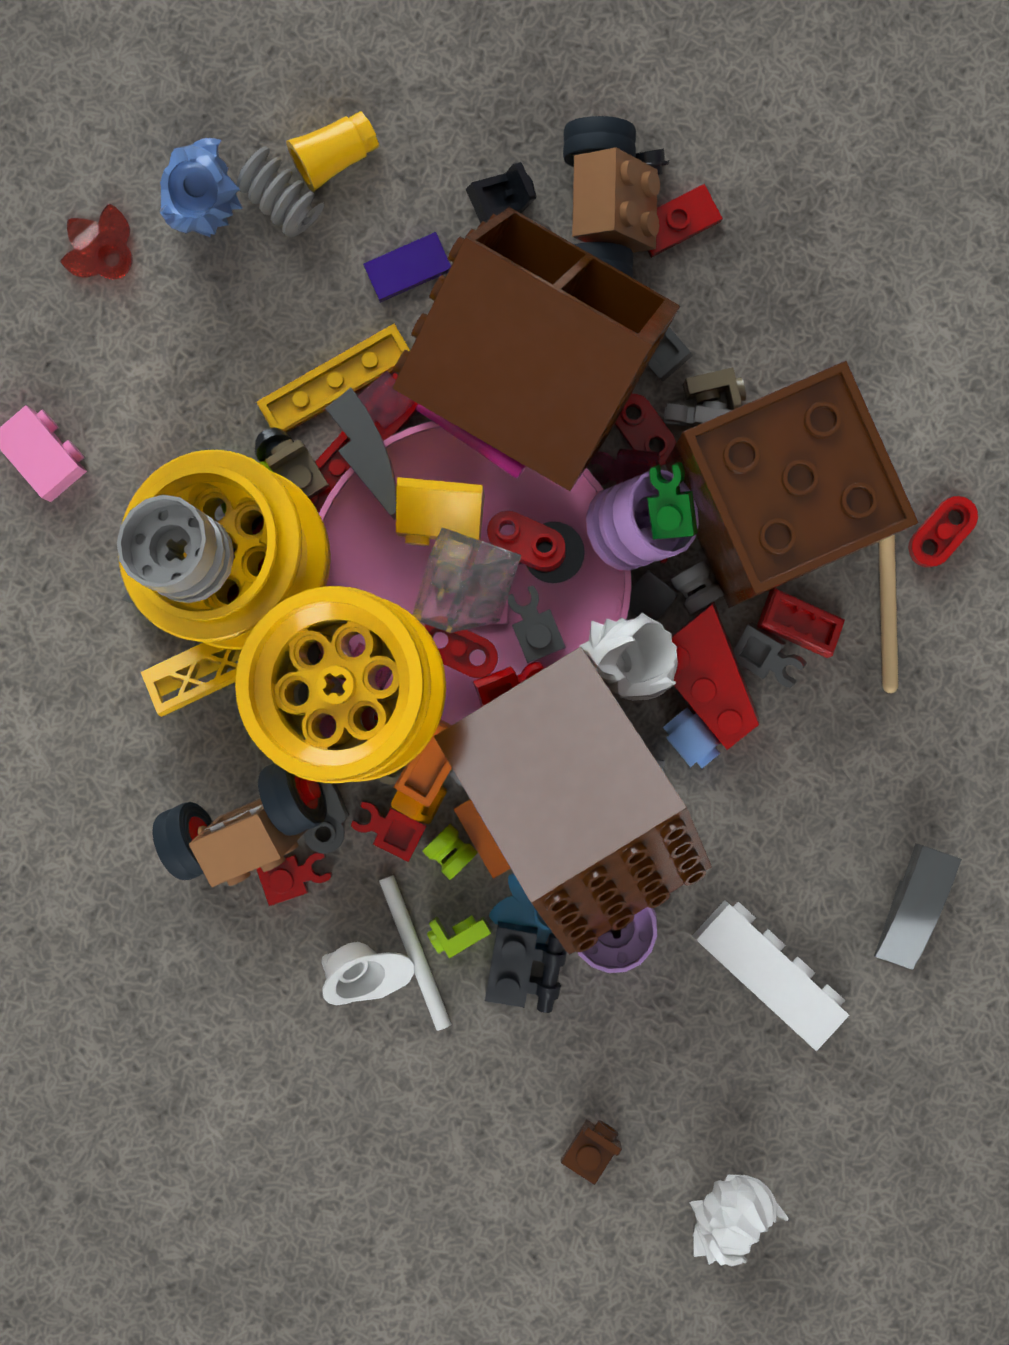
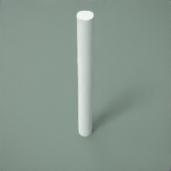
(415, 952)

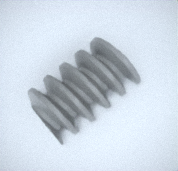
(276, 194)

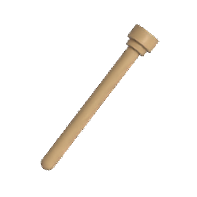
(888, 614)

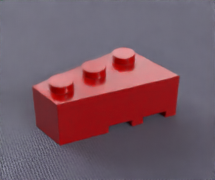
(712, 678)

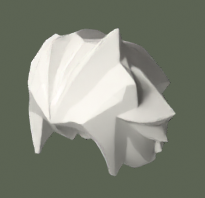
(633, 656)
(733, 1219)

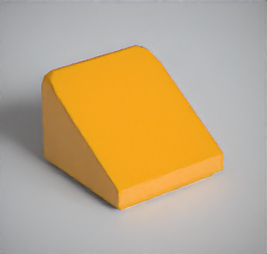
(415, 809)

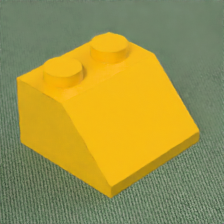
(430, 505)

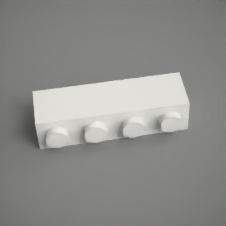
(770, 975)

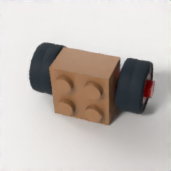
(611, 190)
(242, 838)

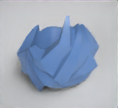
(197, 189)

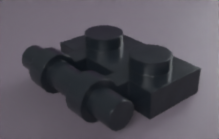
(512, 964)

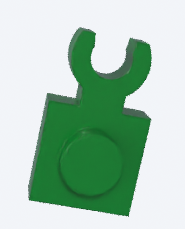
(671, 511)

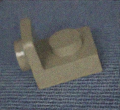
(710, 385)
(297, 465)

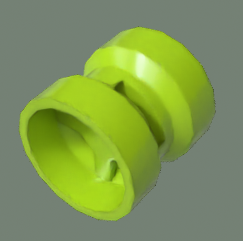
(443, 845)

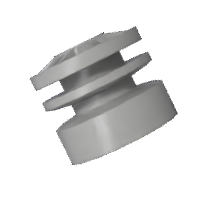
(154, 543)

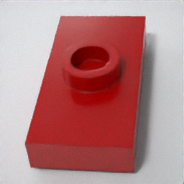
(685, 218)
(801, 623)

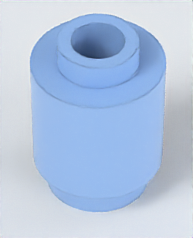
(692, 738)

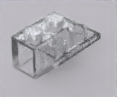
(464, 583)

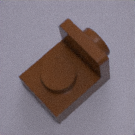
(592, 1150)

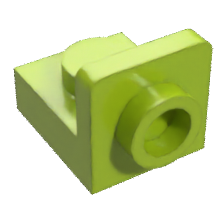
(466, 934)

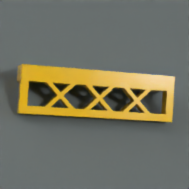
(184, 671)

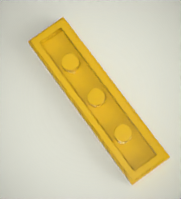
(324, 384)

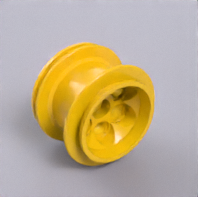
(290, 540)
(277, 661)

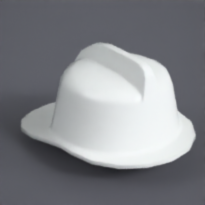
(361, 974)

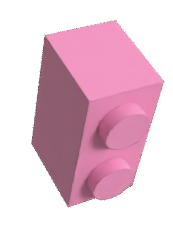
(39, 454)

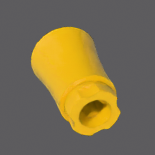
(332, 148)

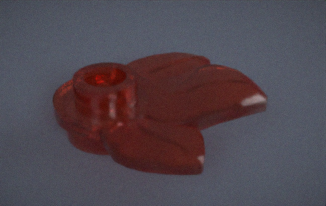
(95, 242)

